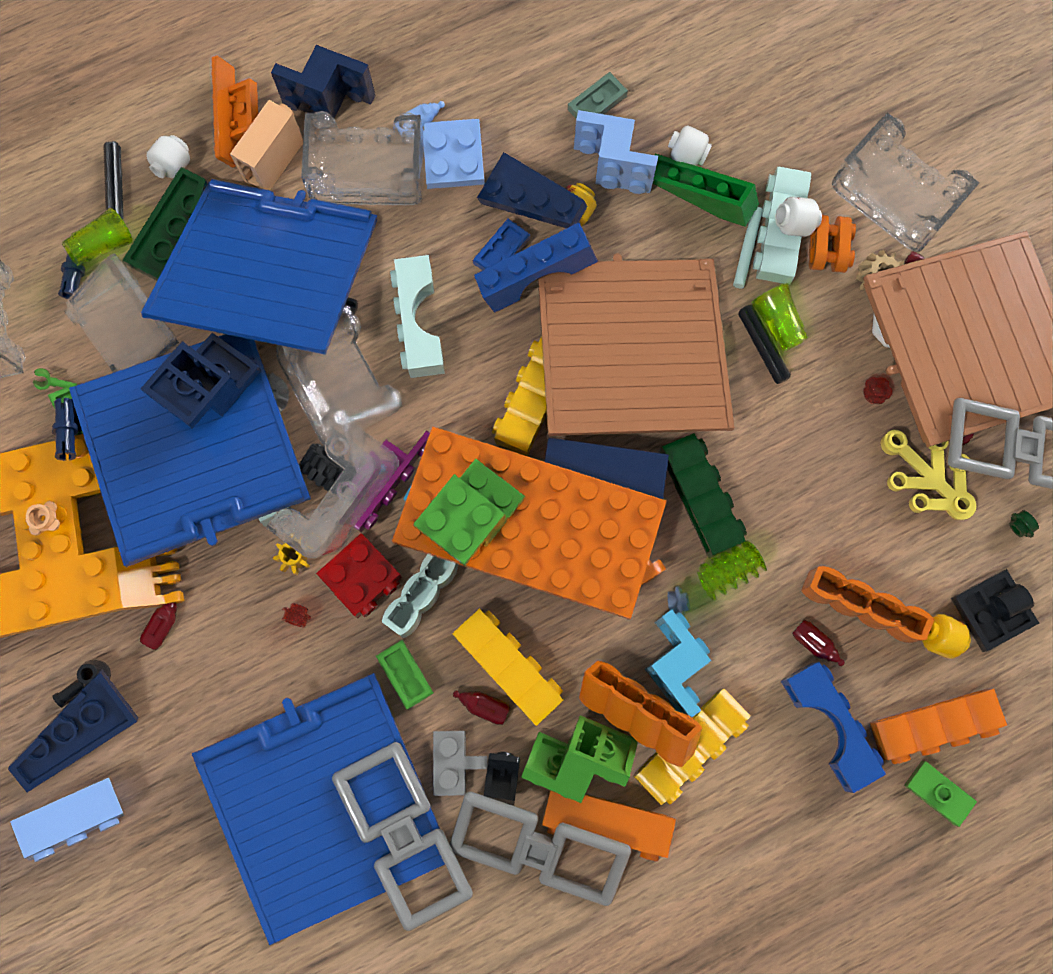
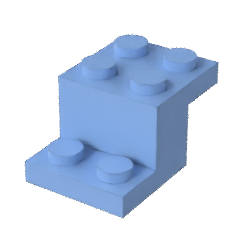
(612, 140)
(453, 153)

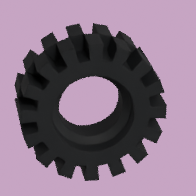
(320, 467)

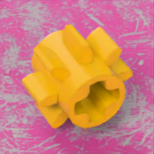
(287, 562)

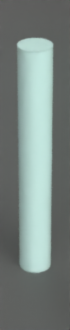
(747, 249)

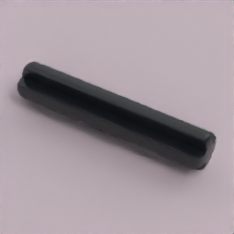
(113, 177)
(764, 344)

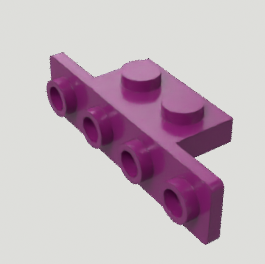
(388, 492)

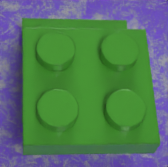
(469, 511)
(571, 766)

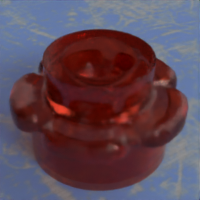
(872, 395)
(296, 615)

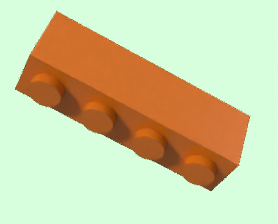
(636, 827)

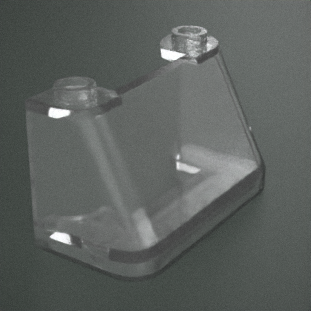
(110, 314)
(338, 384)

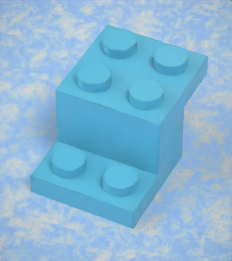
(679, 663)

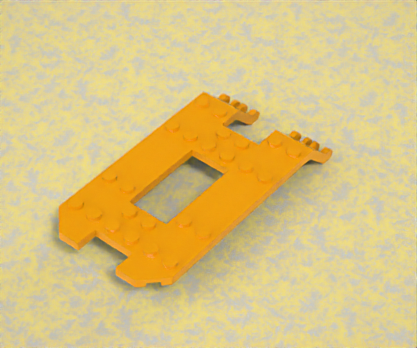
(54, 574)

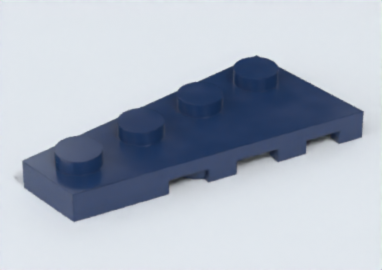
(529, 194)
(81, 727)

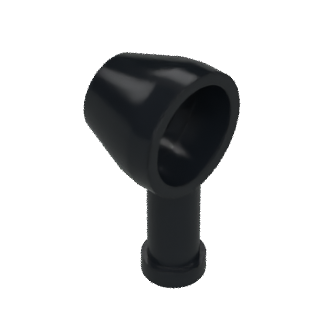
(73, 689)

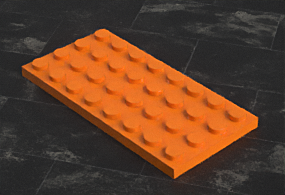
(565, 537)

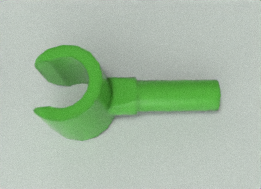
(50, 381)

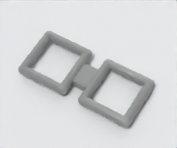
(1018, 445)
(402, 836)
(538, 849)

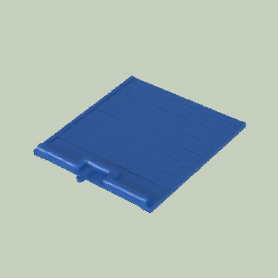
(263, 266)
(180, 482)
(288, 818)

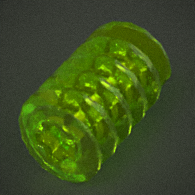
(729, 568)

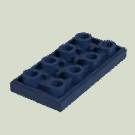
(621, 466)

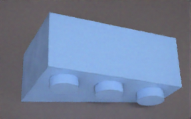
(67, 820)

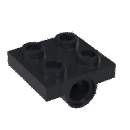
(996, 610)

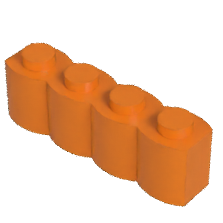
(873, 609)
(642, 714)
(938, 724)

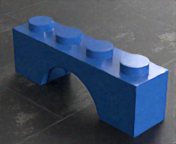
(563, 252)
(854, 760)

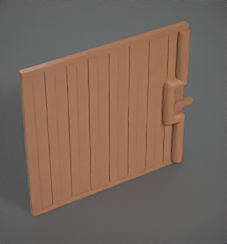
(968, 330)
(634, 349)

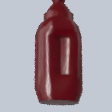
(159, 626)
(817, 642)
(484, 706)

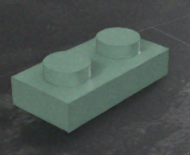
(599, 97)

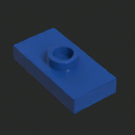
(503, 244)

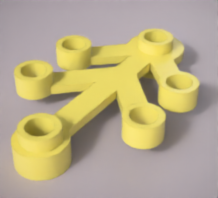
(932, 478)

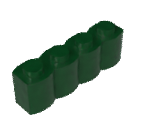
(702, 496)

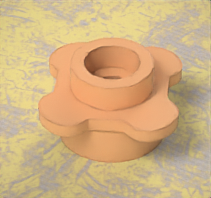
(34, 516)

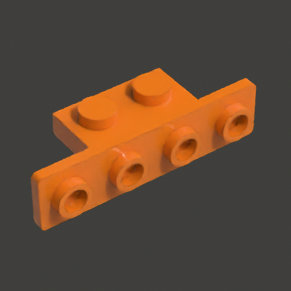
(233, 108)

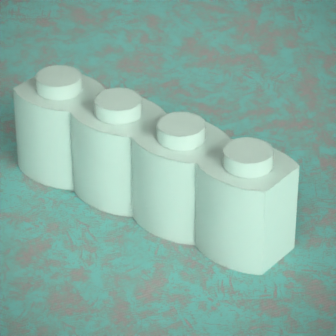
(779, 251)
(419, 595)

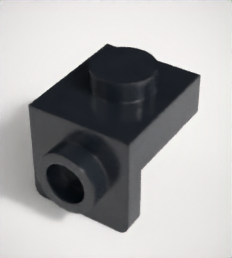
(502, 777)

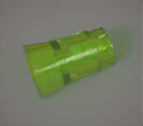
(98, 238)
(781, 316)

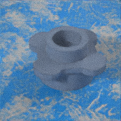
(678, 601)

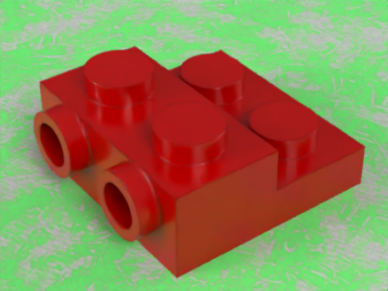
(360, 576)

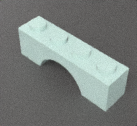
(414, 284)

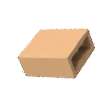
(267, 146)

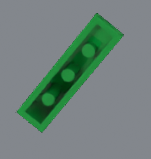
(709, 190)

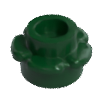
(1023, 524)

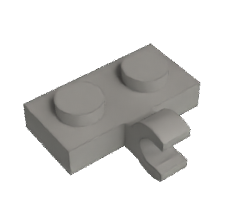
(451, 763)

